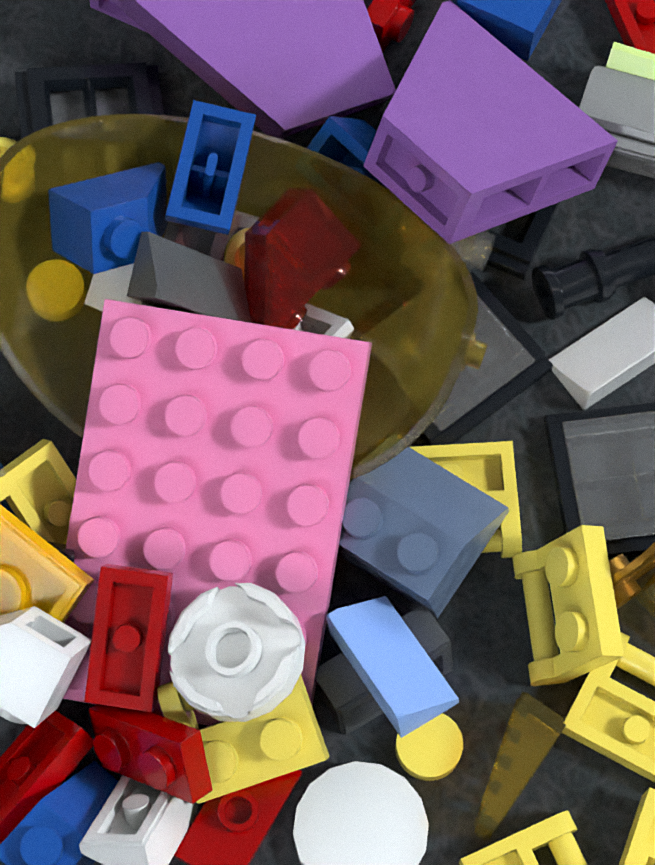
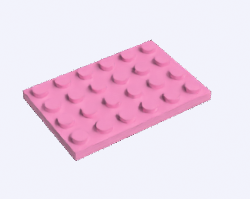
(216, 462)

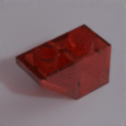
(292, 256)

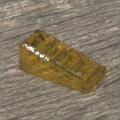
(525, 745)

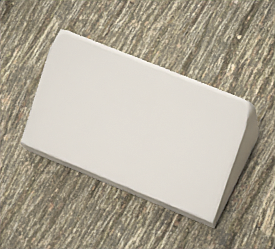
(608, 354)
(138, 826)

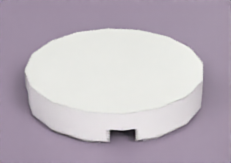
(236, 652)
(360, 818)

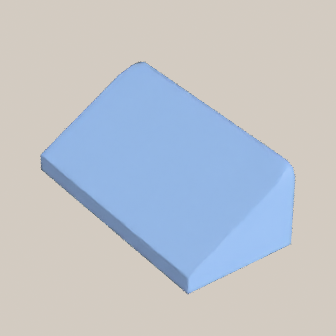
(391, 663)

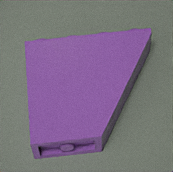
(275, 57)
(481, 134)

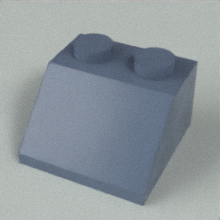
(417, 528)

